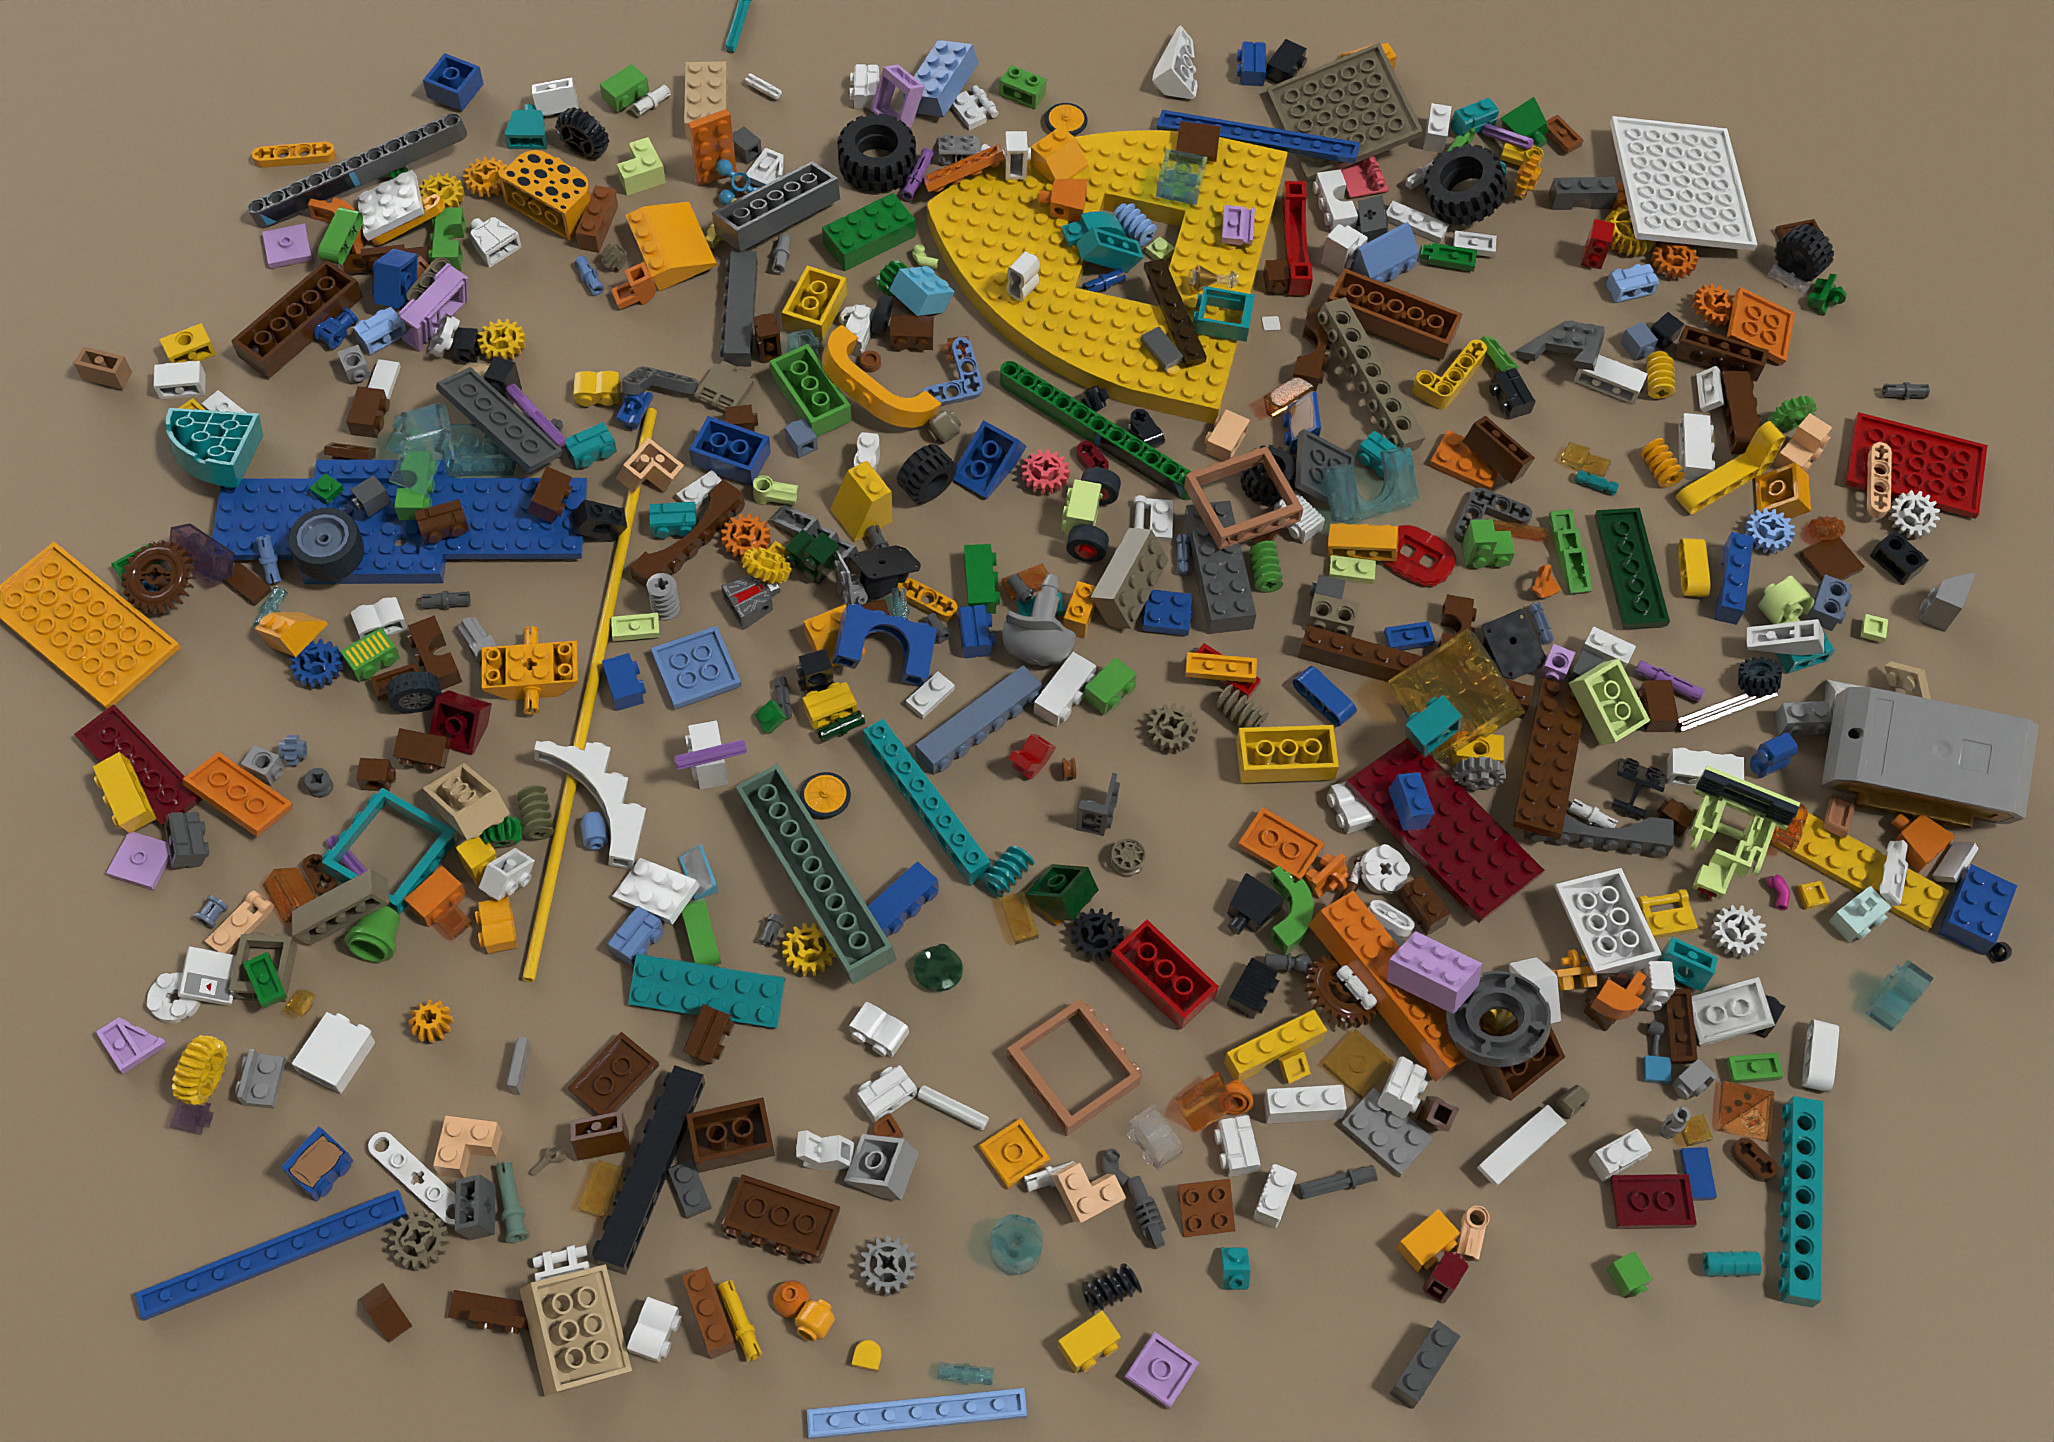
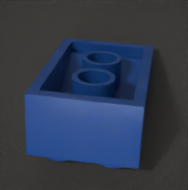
(988, 459)

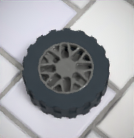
(413, 692)

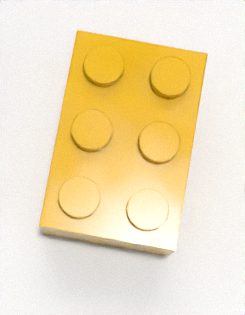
(814, 302)

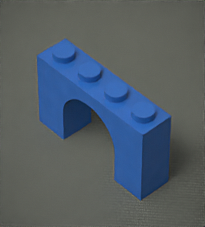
(915, 639)

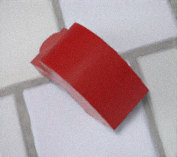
(1032, 756)

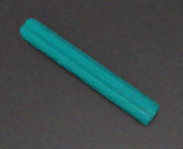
(737, 25)

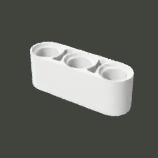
(1820, 1055)

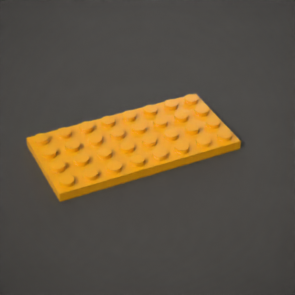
(83, 625)

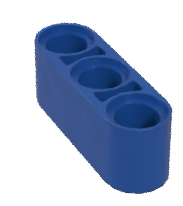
(1324, 696)

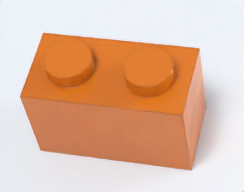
(435, 896)

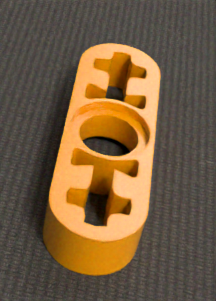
(922, 590)

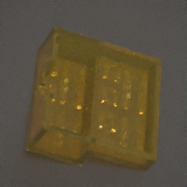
(1469, 681)

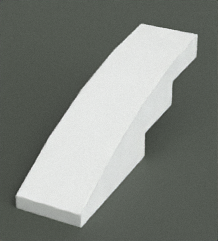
(1521, 1145)

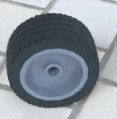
(326, 544)

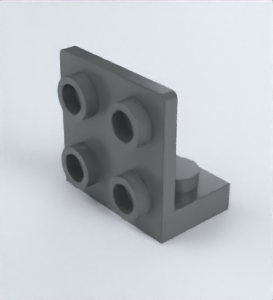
(1096, 817)

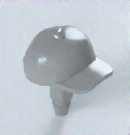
(1039, 638)

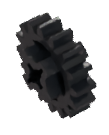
(1092, 925)

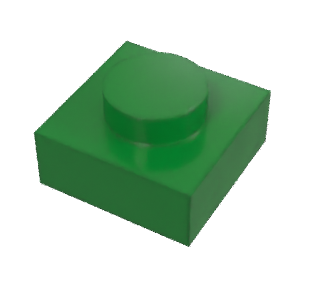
(326, 488)
(770, 716)

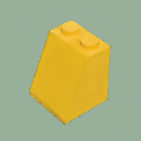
(862, 501)

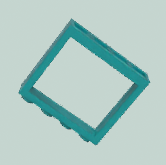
(424, 868)

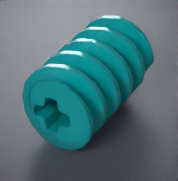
(1005, 869)

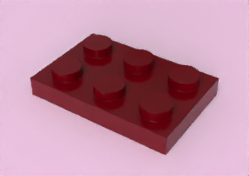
(1653, 1201)

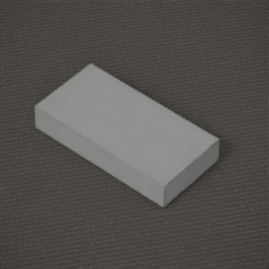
(519, 1065)

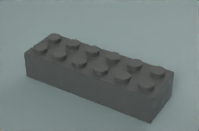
(776, 206)
(1220, 574)

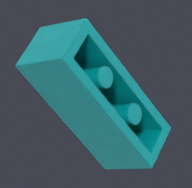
(1109, 250)

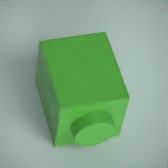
(1629, 1275)

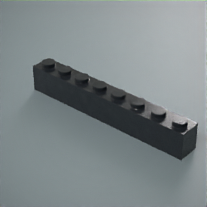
(649, 1170)

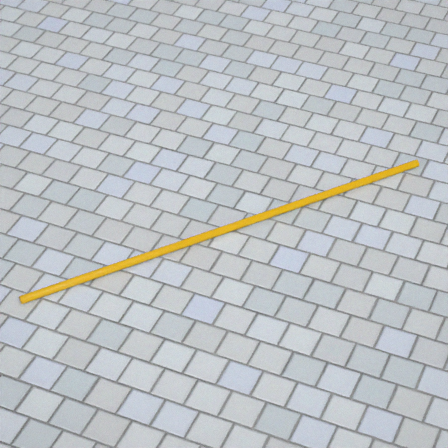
(584, 722)

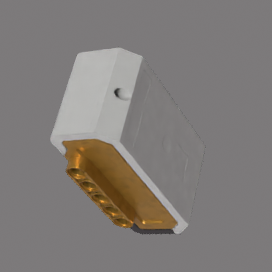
(1929, 758)

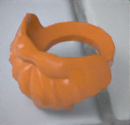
(1545, 583)

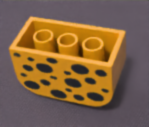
(546, 191)

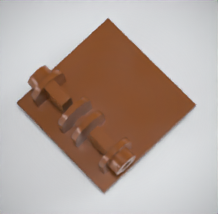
(1206, 1207)

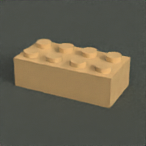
(704, 90)
(466, 801)

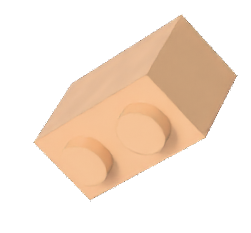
(1226, 436)

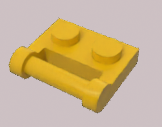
(1670, 921)

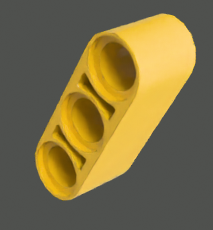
(1694, 567)

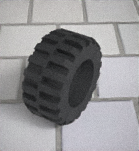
(876, 133)
(1456, 167)

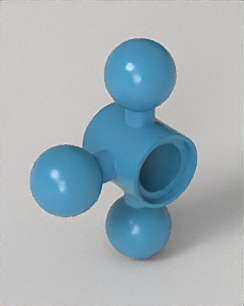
(725, 168)

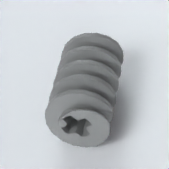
(663, 596)

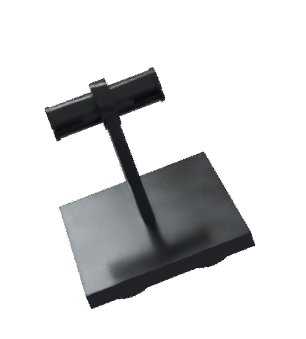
(1649, 777)

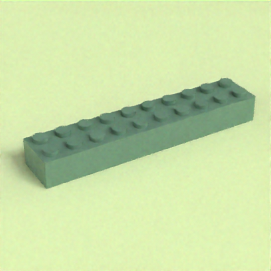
(816, 874)

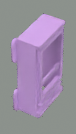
(442, 297)

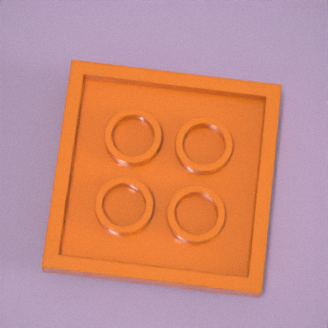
(1761, 324)

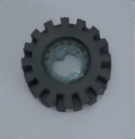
(1759, 676)

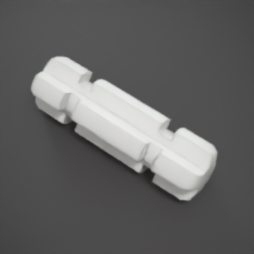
(763, 86)
(1356, 987)

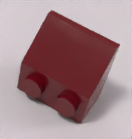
(460, 720)

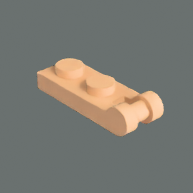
(240, 922)

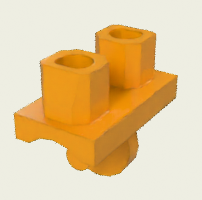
(1565, 976)

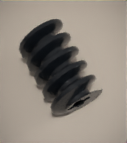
(1110, 1287)

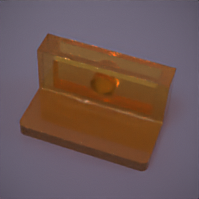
(1286, 394)
(287, 891)
(1206, 1102)

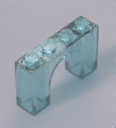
(1398, 487)

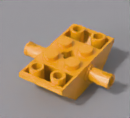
(530, 669)

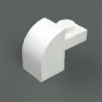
(824, 1153)

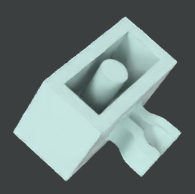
(1860, 914)

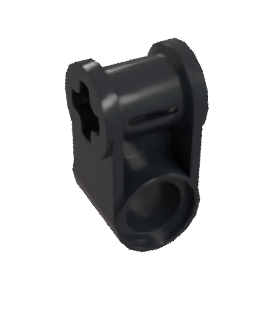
(1145, 428)

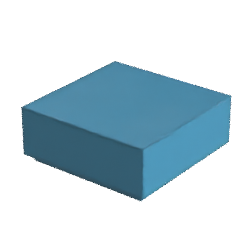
(1657, 1069)

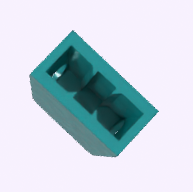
(526, 129)

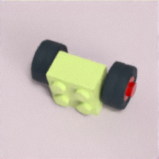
(1079, 517)

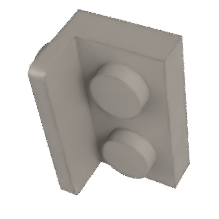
(260, 1079)

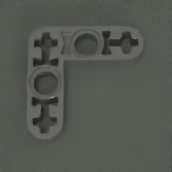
(643, 377)
(1482, 507)

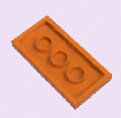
(710, 142)
(957, 171)
(237, 794)

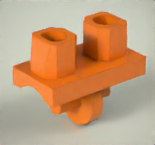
(1331, 876)

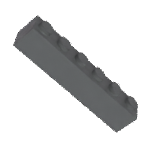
(740, 308)

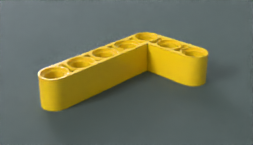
(1734, 473)

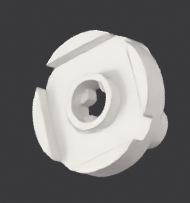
(442, 336)
(1394, 862)
(159, 1001)

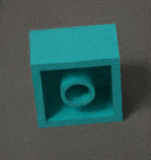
(1433, 725)

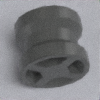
(316, 788)

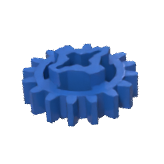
(317, 664)

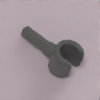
(1655, 1028)

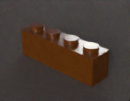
(1739, 409)

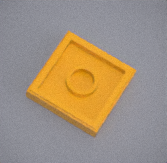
(1014, 1153)

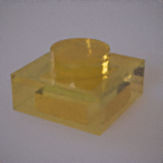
(300, 1003)
(1696, 1131)

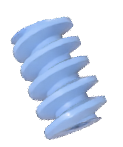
(1135, 223)

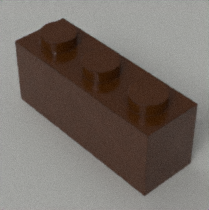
(1498, 449)

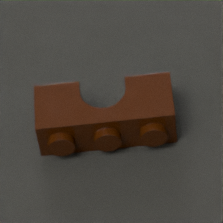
(1457, 614)
(428, 638)

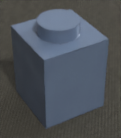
(1639, 341)
(801, 438)

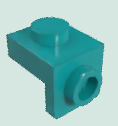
(1235, 1268)

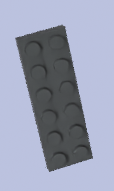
(499, 419)

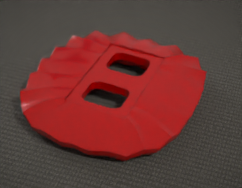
(1424, 544)

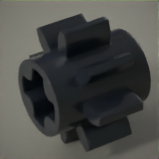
(1095, 398)

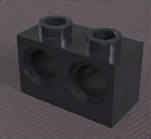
(1899, 557)
(814, 671)

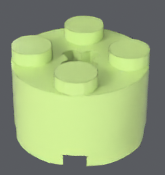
(1785, 601)

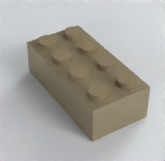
(1129, 578)

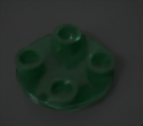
(938, 968)

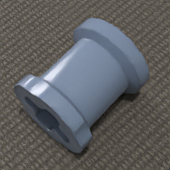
(211, 911)

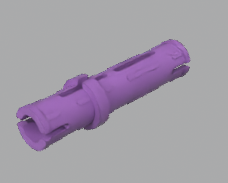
(914, 179)
(1679, 685)

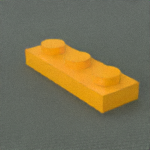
(1221, 667)

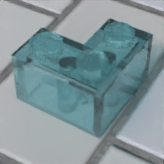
(1898, 994)

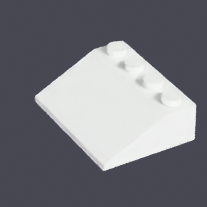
(1608, 922)

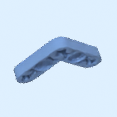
(960, 385)

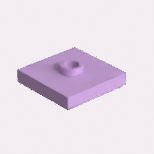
(287, 246)
(140, 860)
(1161, 1370)

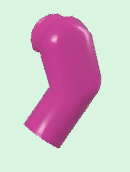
(1782, 889)

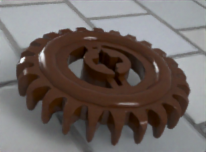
(168, 582)
(1335, 1000)

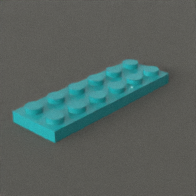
(688, 985)

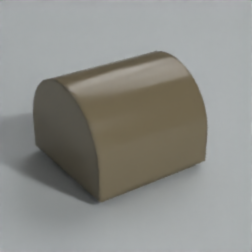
(1572, 1101)

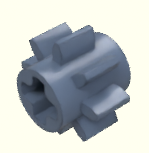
(292, 749)

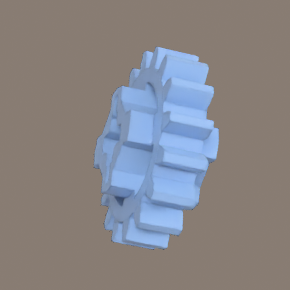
(1770, 530)

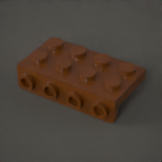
(780, 1219)

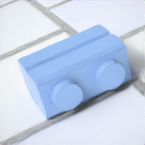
(1632, 282)
(380, 330)

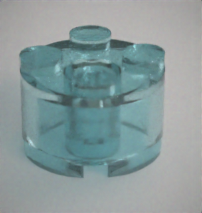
(1018, 1230)

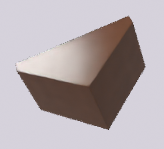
(385, 1312)

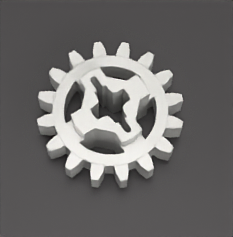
(1914, 514)
(1740, 930)

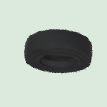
(882, 314)

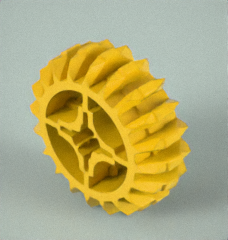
(1624, 236)
(199, 1070)

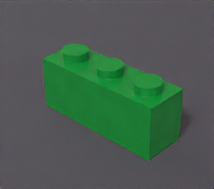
(980, 576)

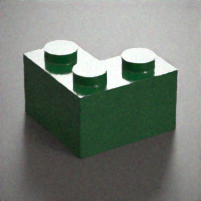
(812, 555)

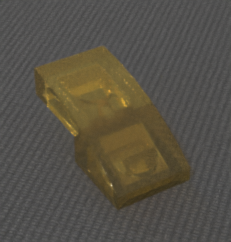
(1579, 458)

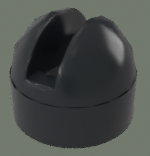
(1998, 947)

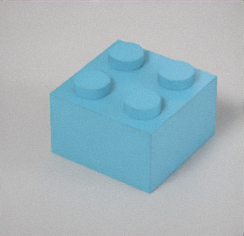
(922, 290)

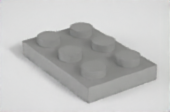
(1385, 1135)

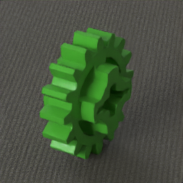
(1792, 413)

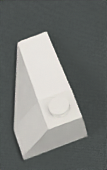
(1175, 68)

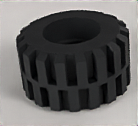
(1804, 252)
(926, 473)
(1263, 488)

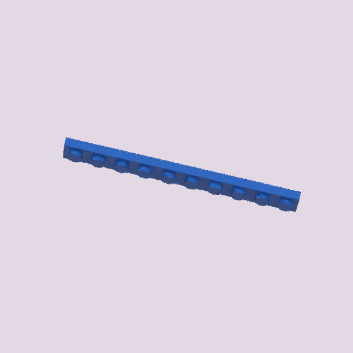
(1269, 137)
(270, 1255)

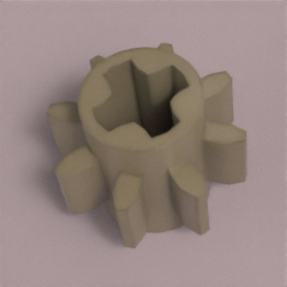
(614, 256)

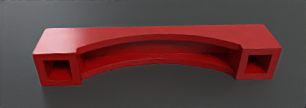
(1295, 237)

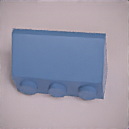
(1388, 255)

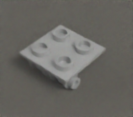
(950, 145)
(848, 584)

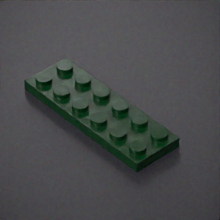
(1631, 568)

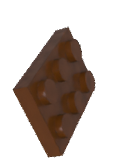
(613, 1075)

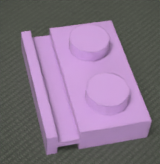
(1238, 225)

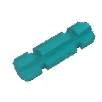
(1596, 482)

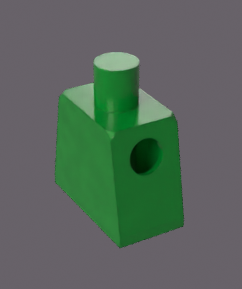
(1527, 121)

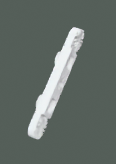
(405, 1166)

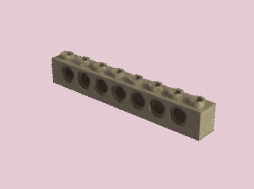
(1370, 374)

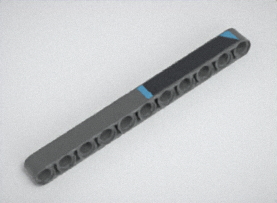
(358, 170)

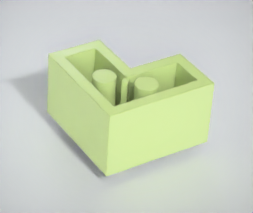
(643, 169)

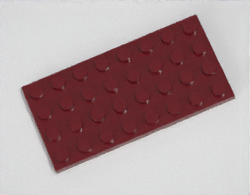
(1461, 841)

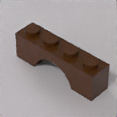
(1310, 365)

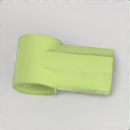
(774, 491)

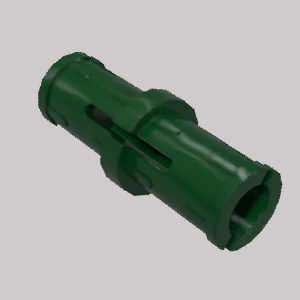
(841, 726)

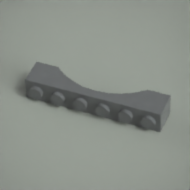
(1649, 836)

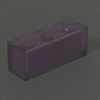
(209, 555)

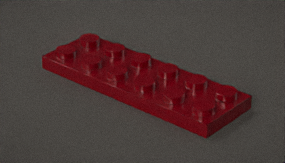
(159, 778)

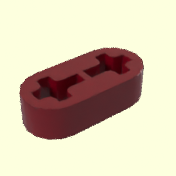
(1095, 457)

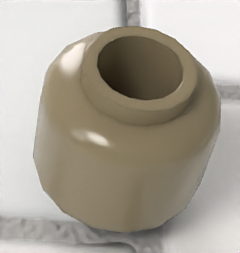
(944, 426)

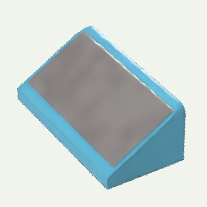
(697, 867)

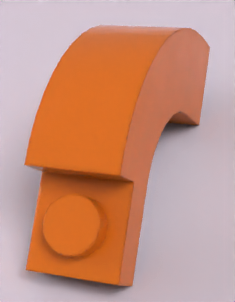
(325, 212)

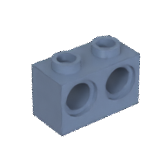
(1830, 601)

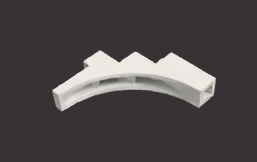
(609, 790)

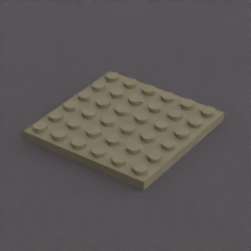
(1347, 101)

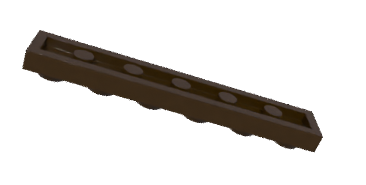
(1175, 312)

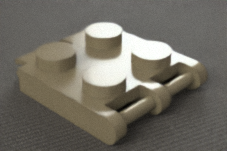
(725, 386)

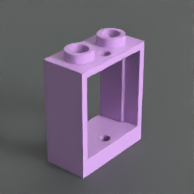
(893, 77)

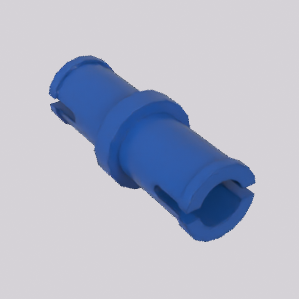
(1104, 281)

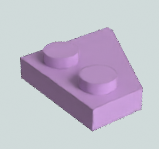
(128, 1043)

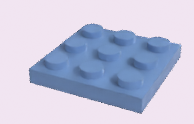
(696, 667)

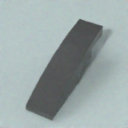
(793, 521)

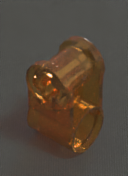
(1793, 833)

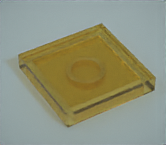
(1358, 1064)

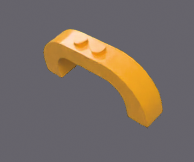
(868, 392)

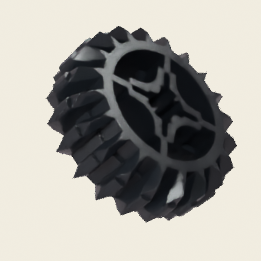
(582, 133)

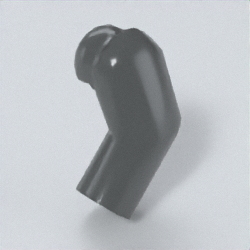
(1111, 1166)

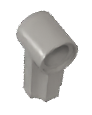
(475, 637)

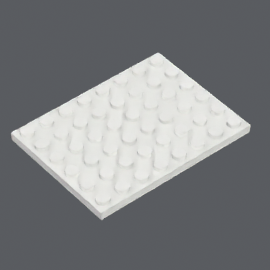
(1682, 184)

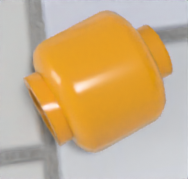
(814, 1320)

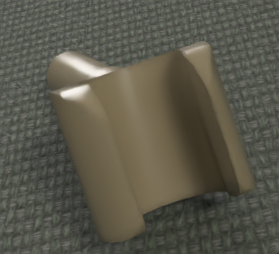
(550, 1157)

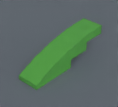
(1570, 551)

